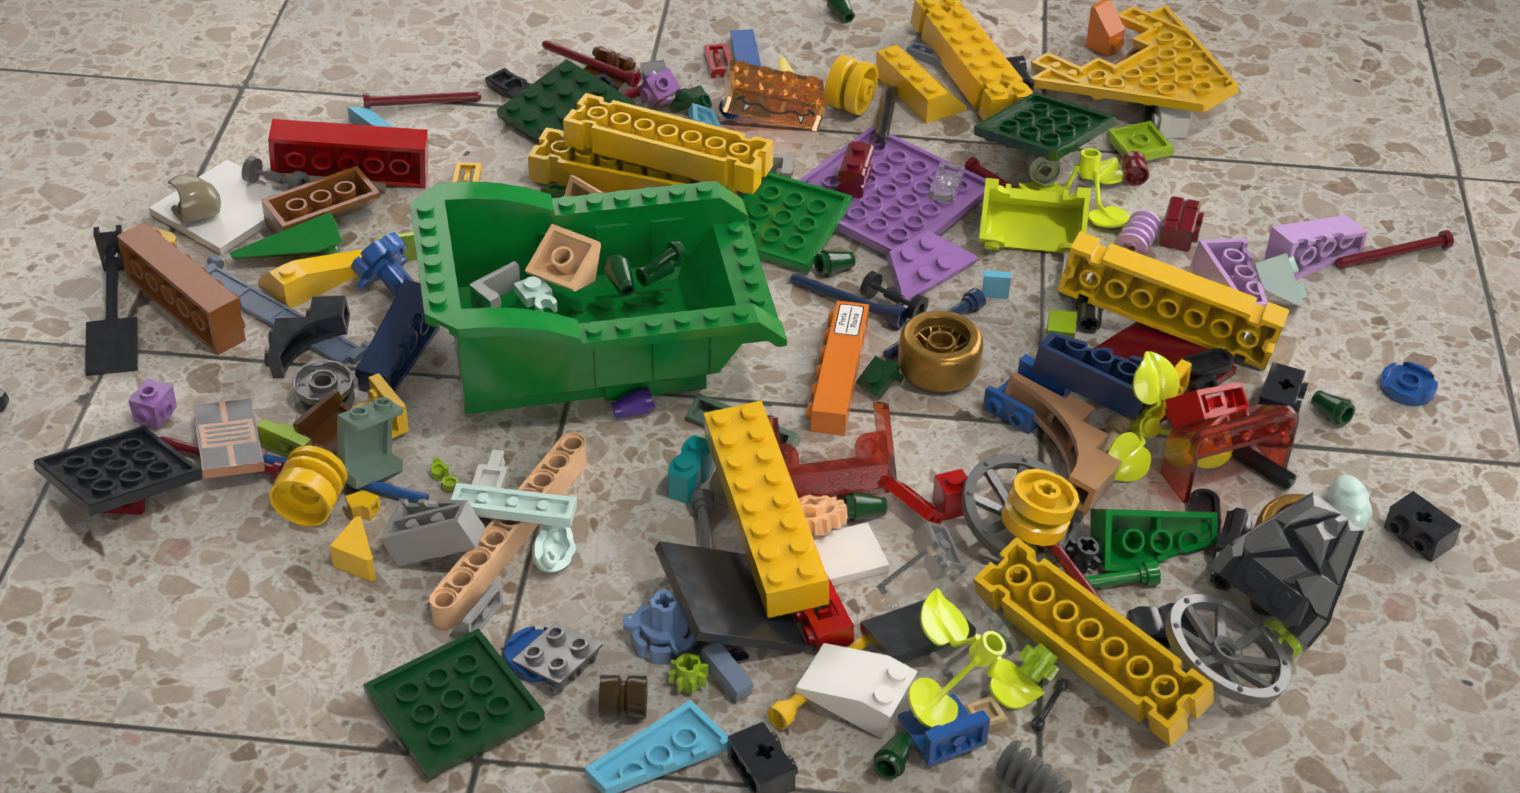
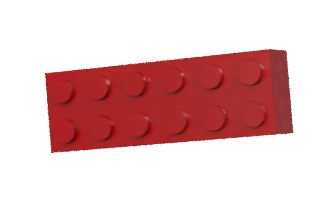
(326, 148)

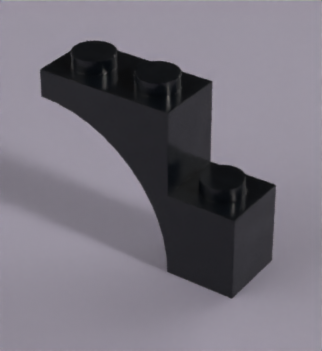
(290, 336)

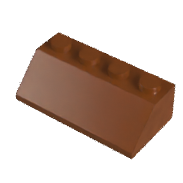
(333, 194)

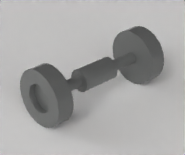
(253, 170)

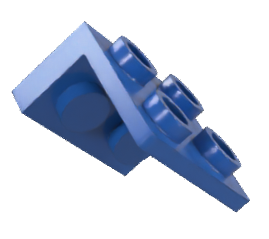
(950, 739)

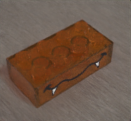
(773, 95)

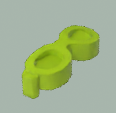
(440, 472)
(1284, 635)

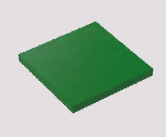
(793, 219)

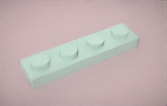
(518, 504)

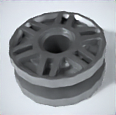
(320, 378)

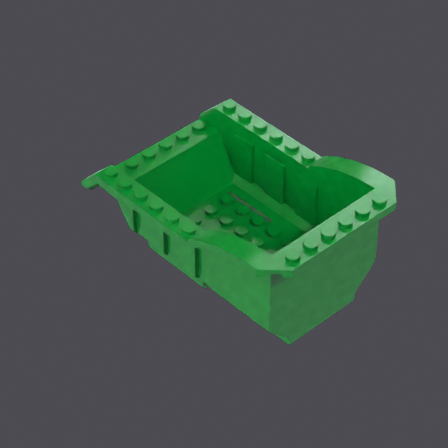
(596, 340)

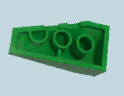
(307, 238)
(1148, 535)

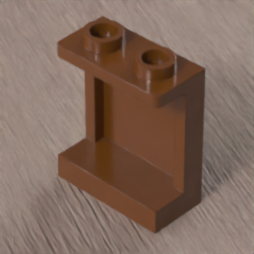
(321, 421)

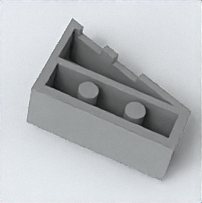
(431, 530)

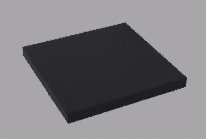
(117, 470)
(723, 599)

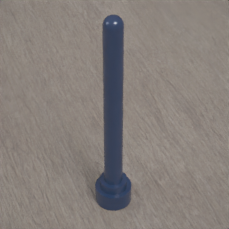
(971, 301)
(893, 314)

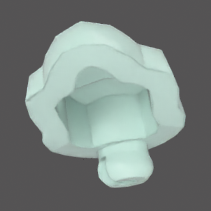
(1351, 499)
(553, 548)

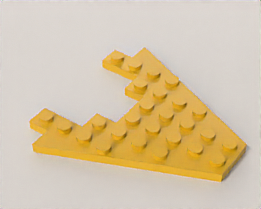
(1167, 72)

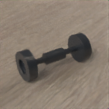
(872, 284)

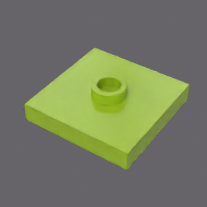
(1142, 138)

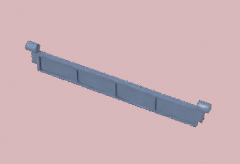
(267, 309)

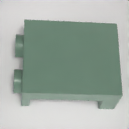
(366, 442)

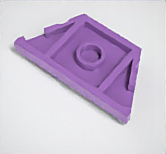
(926, 263)

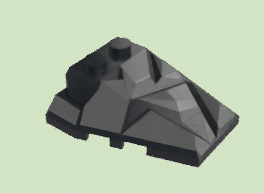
(1294, 564)

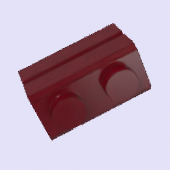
(856, 169)
(1181, 224)

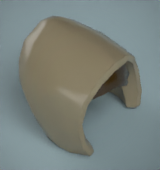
(197, 198)

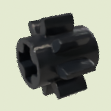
(1084, 553)

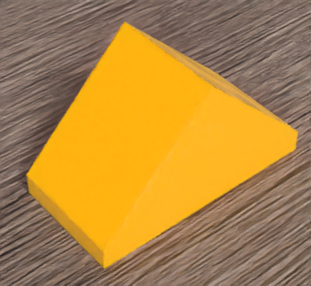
(352, 551)

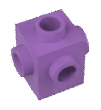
(659, 88)
(152, 403)

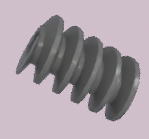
(1025, 774)

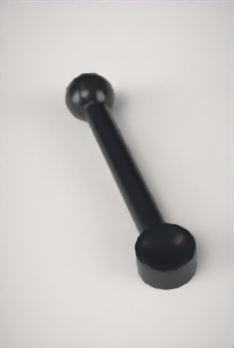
(1038, 723)

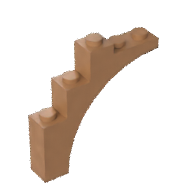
(1080, 443)

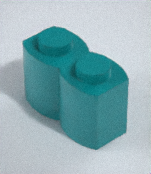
(689, 469)

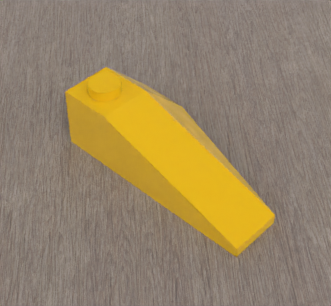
(309, 277)

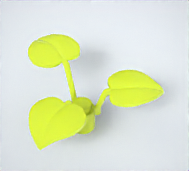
(1104, 172)
(1152, 383)
(946, 624)

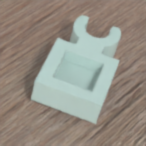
(535, 292)

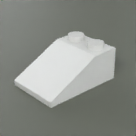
(857, 686)

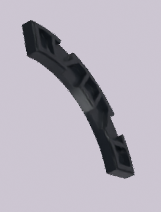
(510, 84)

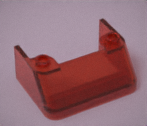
(1268, 426)
(861, 474)

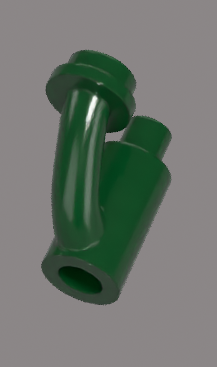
(662, 265)

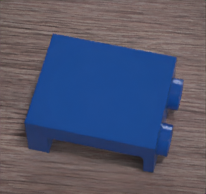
(1012, 410)

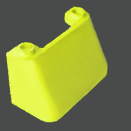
(1032, 218)

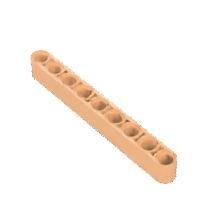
(503, 537)

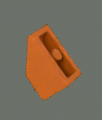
(1105, 29)

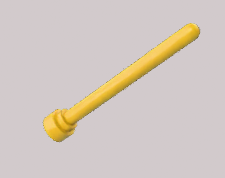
(783, 712)

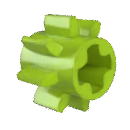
(1039, 662)
(688, 673)

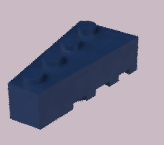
(398, 339)
(1090, 372)

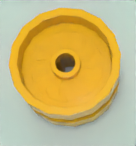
(851, 85)
(1039, 507)

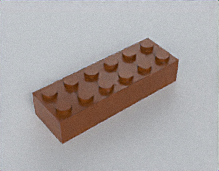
(182, 288)

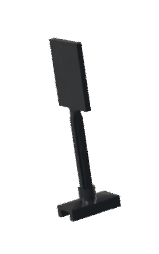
(113, 341)

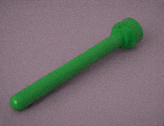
(1145, 573)

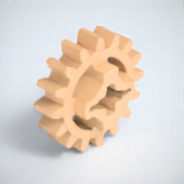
(823, 513)

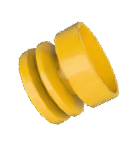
(308, 486)

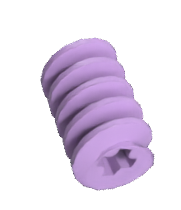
(1139, 232)

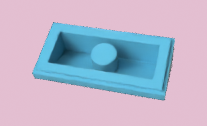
(365, 116)

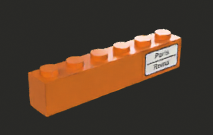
(839, 368)

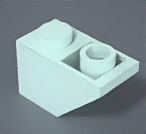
(1279, 278)

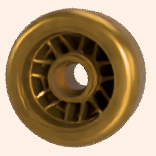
(940, 351)

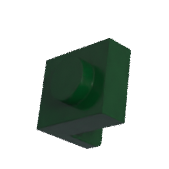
(685, 97)
(879, 376)

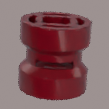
(1135, 168)

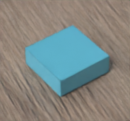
(996, 284)

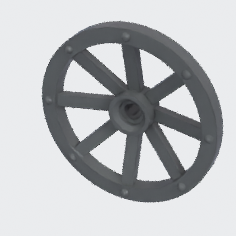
(970, 499)
(1226, 654)

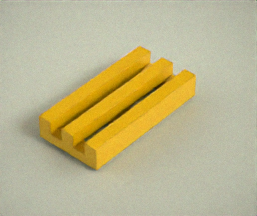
(468, 166)

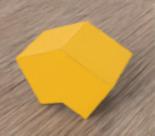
(363, 504)

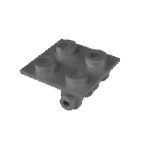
(558, 656)

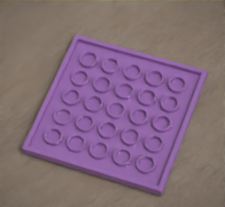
(897, 194)

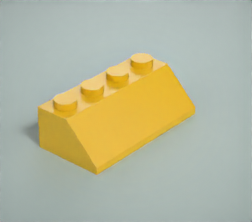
(916, 85)

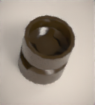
(623, 696)

